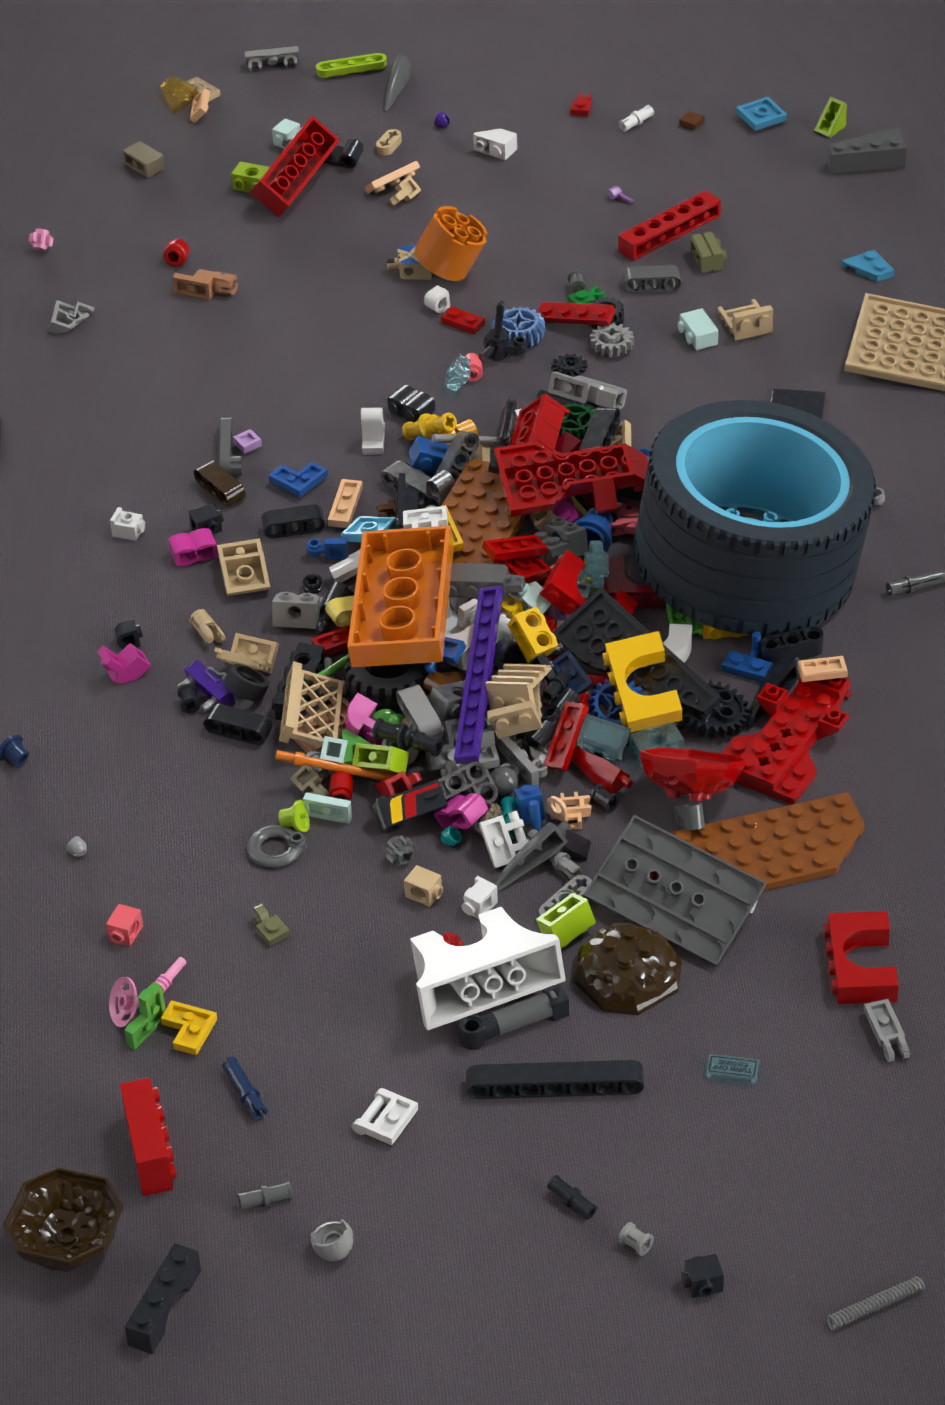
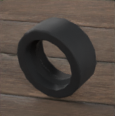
(246, 682)

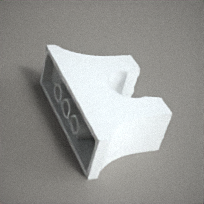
(485, 974)

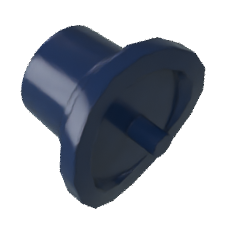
(13, 750)

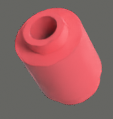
(476, 367)

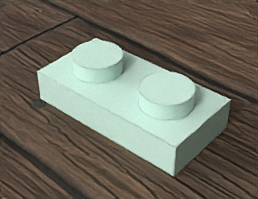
(328, 808)

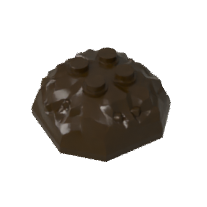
(627, 969)
(63, 1219)

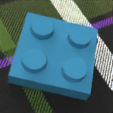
(761, 113)

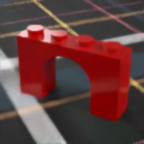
(562, 587)
(853, 982)

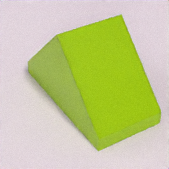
(832, 118)

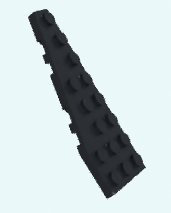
(606, 621)

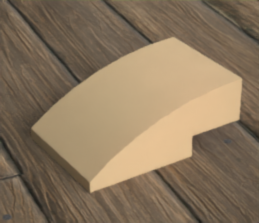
(243, 567)

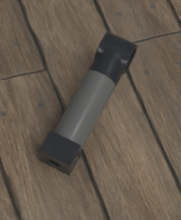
(478, 1028)

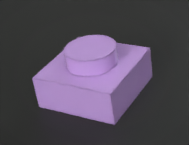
(247, 441)

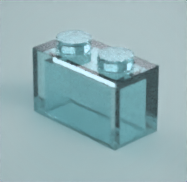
(603, 737)

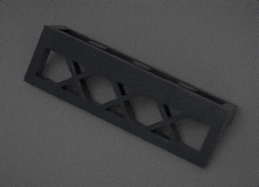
(405, 500)

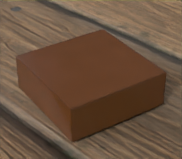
(691, 120)

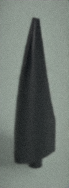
(781, 674)

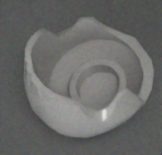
(332, 1240)

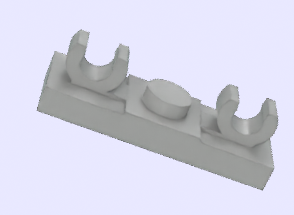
(272, 57)
(512, 753)

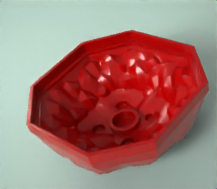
(691, 771)

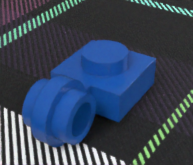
(333, 549)

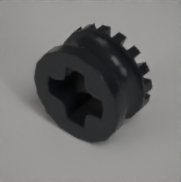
(315, 581)

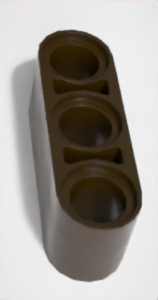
(219, 483)

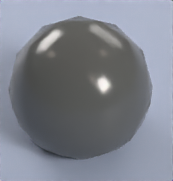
(505, 780)

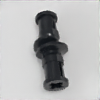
(407, 737)

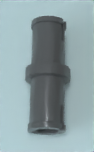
(264, 1195)

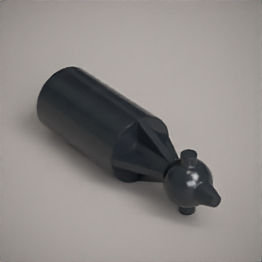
(336, 590)

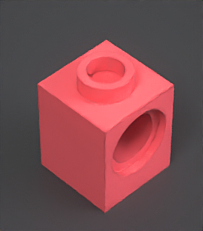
(124, 925)

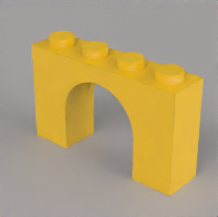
(640, 711)

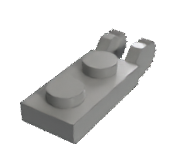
(886, 1028)

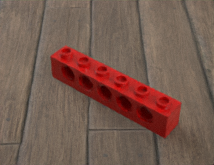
(669, 225)

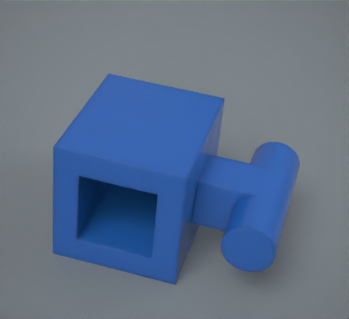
(530, 805)

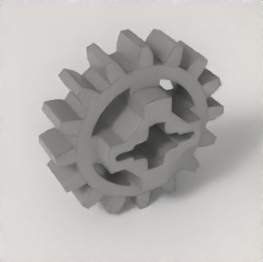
(612, 339)

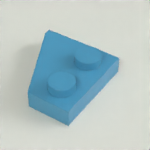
(869, 265)

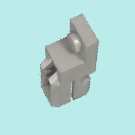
(587, 390)

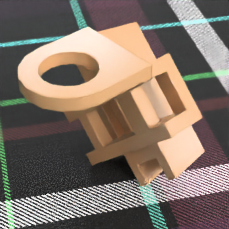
(557, 808)

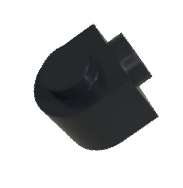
(127, 633)

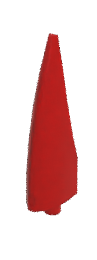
(601, 771)

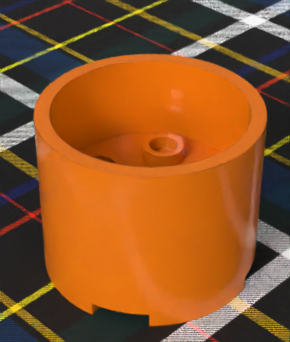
(451, 243)

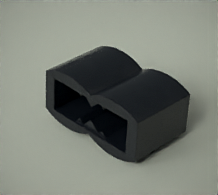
(410, 403)

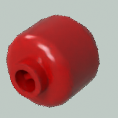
(176, 252)

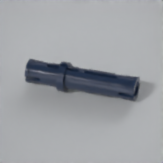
(248, 1094)

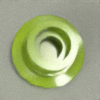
(295, 817)

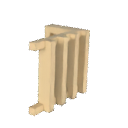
(748, 320)
(251, 652)
(514, 684)
(517, 717)

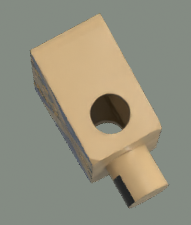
(408, 264)

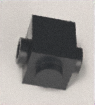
(206, 517)
(703, 1276)

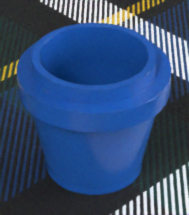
(597, 527)

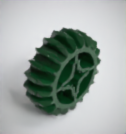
(577, 421)

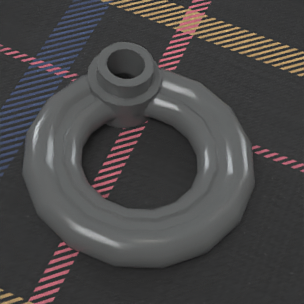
(296, 845)

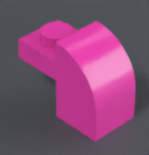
(125, 666)
(360, 719)

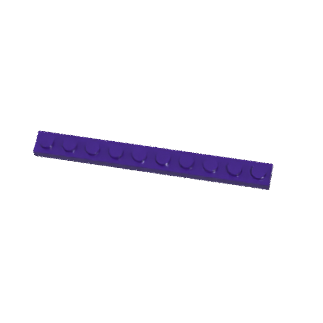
(478, 673)

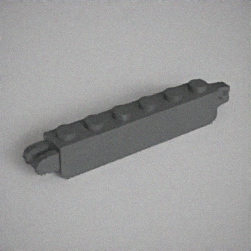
(468, 578)

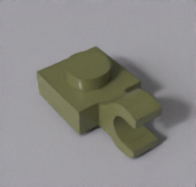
(270, 929)

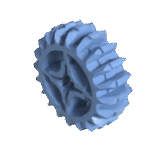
(523, 323)

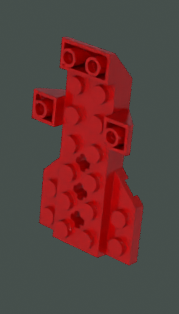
(540, 479)
(779, 755)

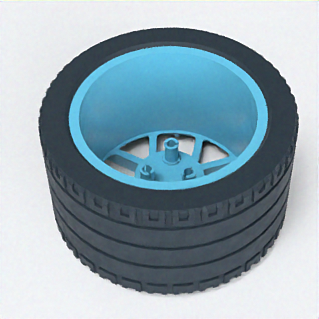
(744, 570)

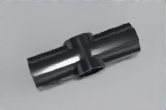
(550, 718)

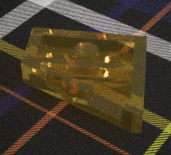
(178, 92)

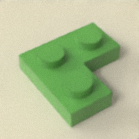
(151, 1009)

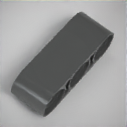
(652, 278)
(464, 452)

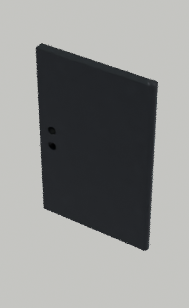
(807, 401)

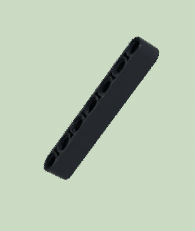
(554, 1079)

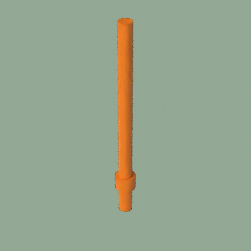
(299, 759)

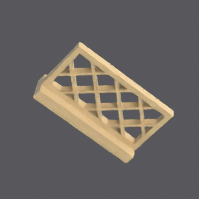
(292, 708)

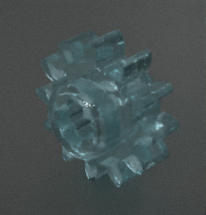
(457, 372)

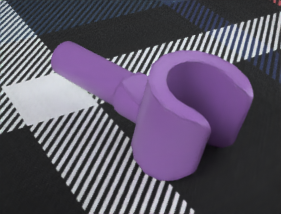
(617, 193)

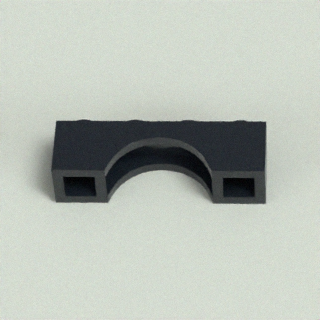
(150, 1316)

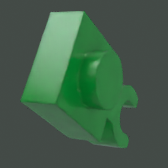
(586, 297)

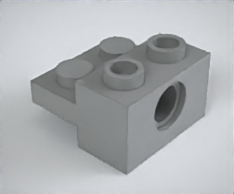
(286, 602)

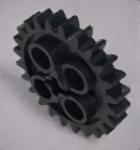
(725, 718)

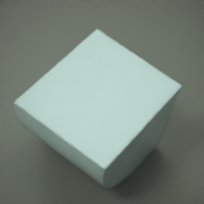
(334, 749)

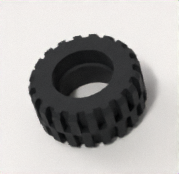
(380, 690)

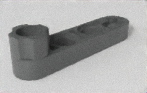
(231, 464)

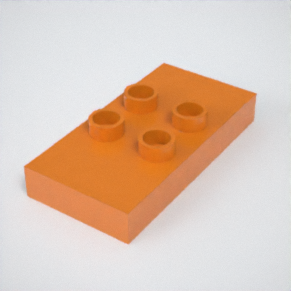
(401, 596)

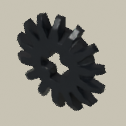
(578, 366)

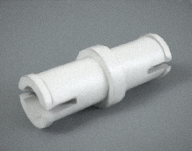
(636, 118)

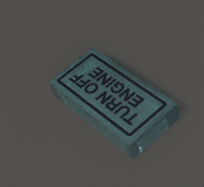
(732, 1069)

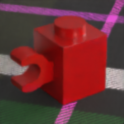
(397, 783)

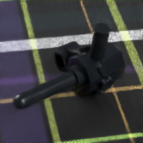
(497, 340)

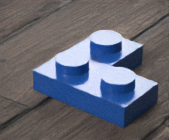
(298, 482)

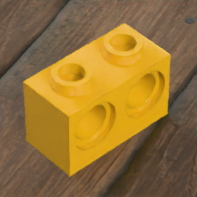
(528, 637)

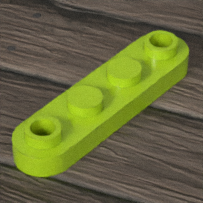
(351, 65)

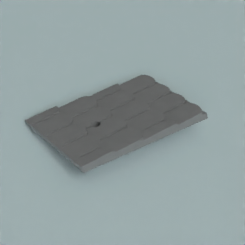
(692, 902)

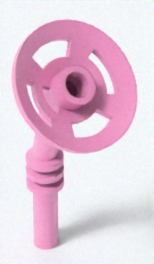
(128, 999)

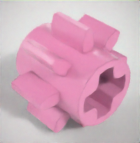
(41, 239)

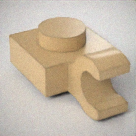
(406, 189)

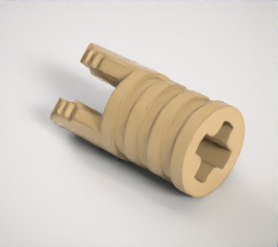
(206, 627)

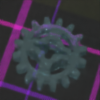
(596, 564)

